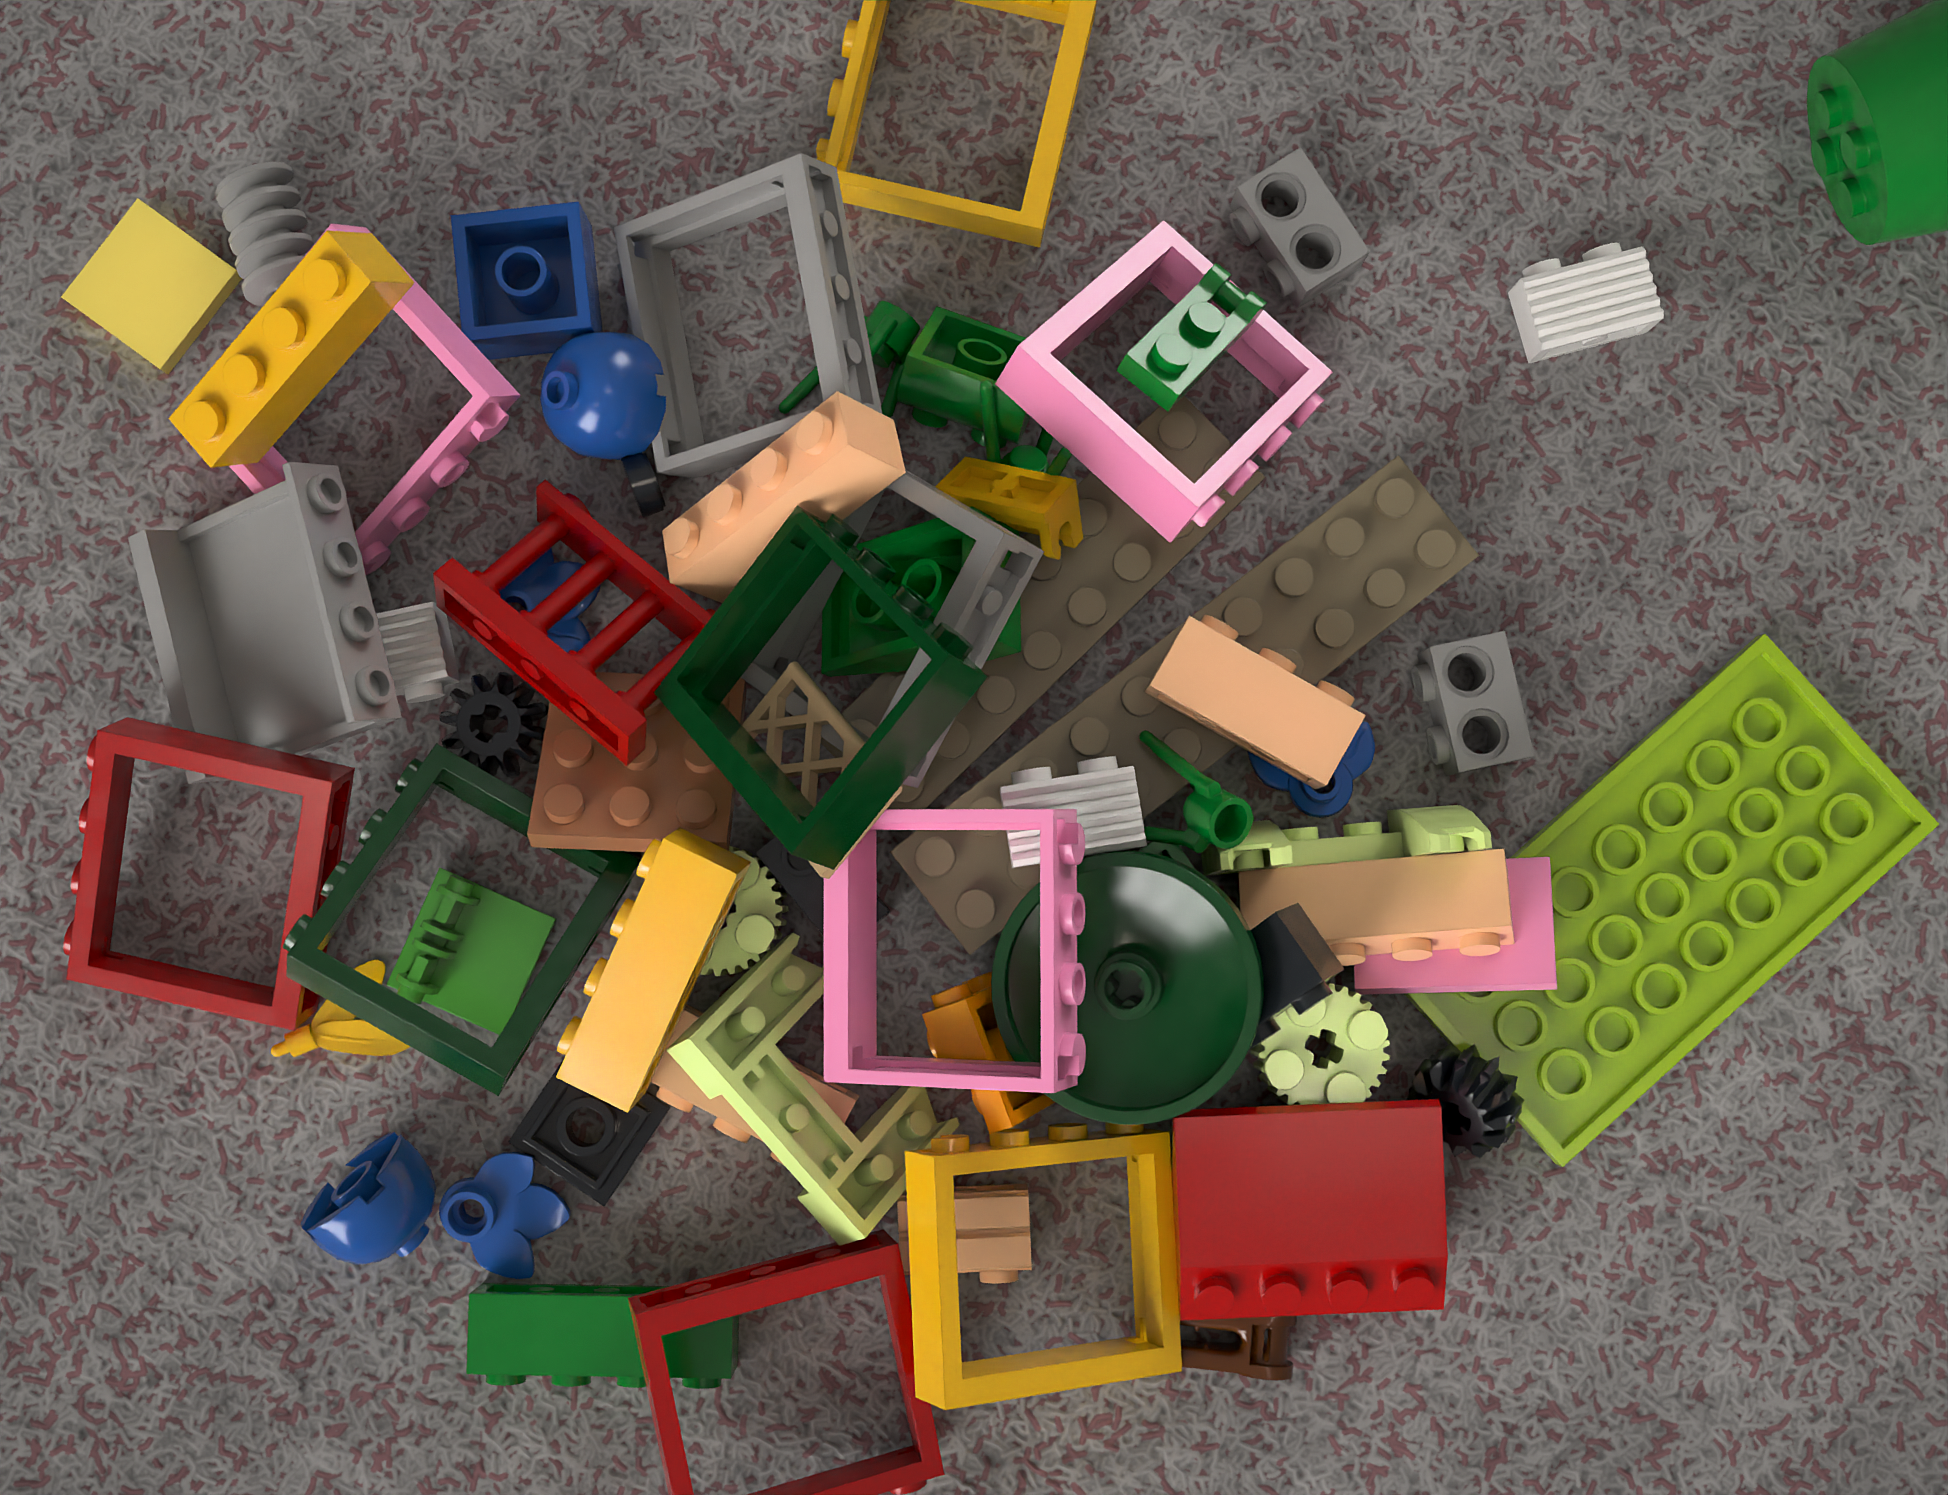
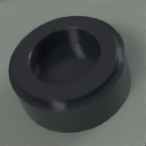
(643, 484)

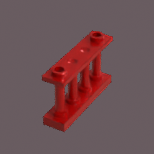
(522, 636)

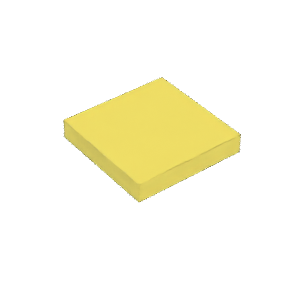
(152, 286)

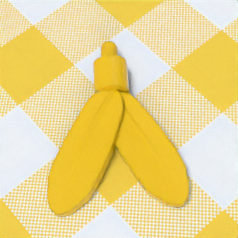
(339, 1031)

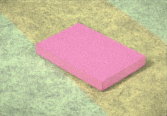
(1516, 967)

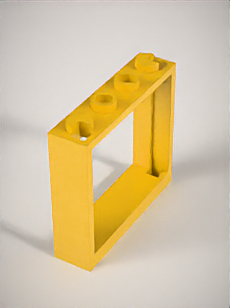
(849, 98)
(938, 1363)

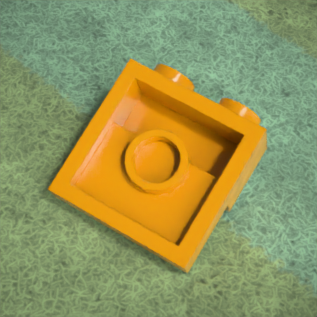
(967, 1028)

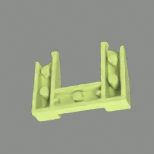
(1410, 834)
(733, 1053)

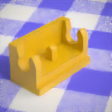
(1020, 499)

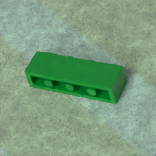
(584, 1334)

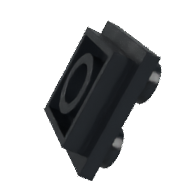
(589, 1167)

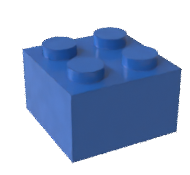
(526, 278)

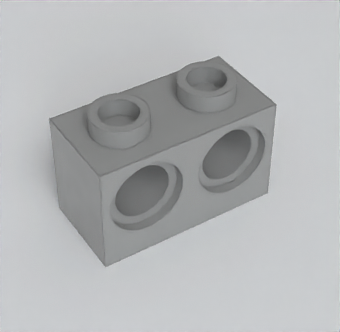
(1313, 223)
(1491, 702)

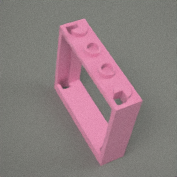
(1111, 445)
(446, 456)
(852, 961)

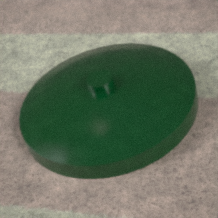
(1165, 993)

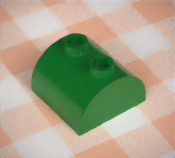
(946, 372)

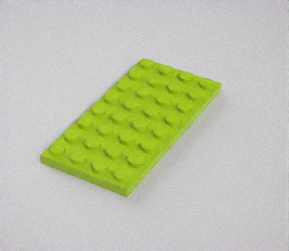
(1686, 891)

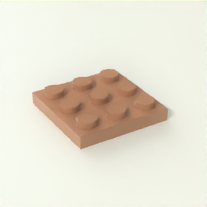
(599, 803)

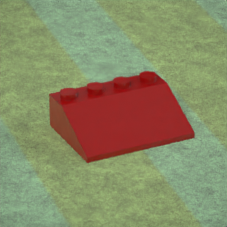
(1309, 1209)

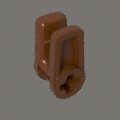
(1246, 1353)

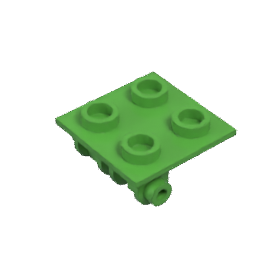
(471, 951)

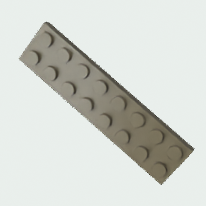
(1067, 602)

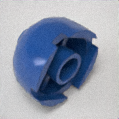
(603, 395)
(376, 1206)

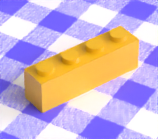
(291, 348)
(652, 967)

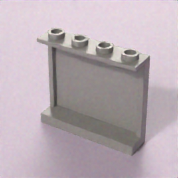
(268, 619)

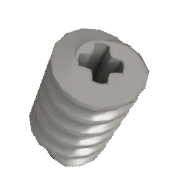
(263, 226)

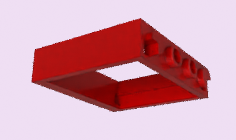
(96, 876)
(770, 1284)

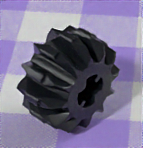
(486, 706)
(1473, 1096)

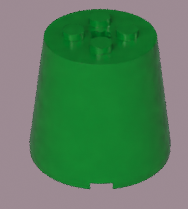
(1884, 127)

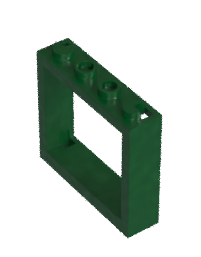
(741, 630)
(395, 1014)

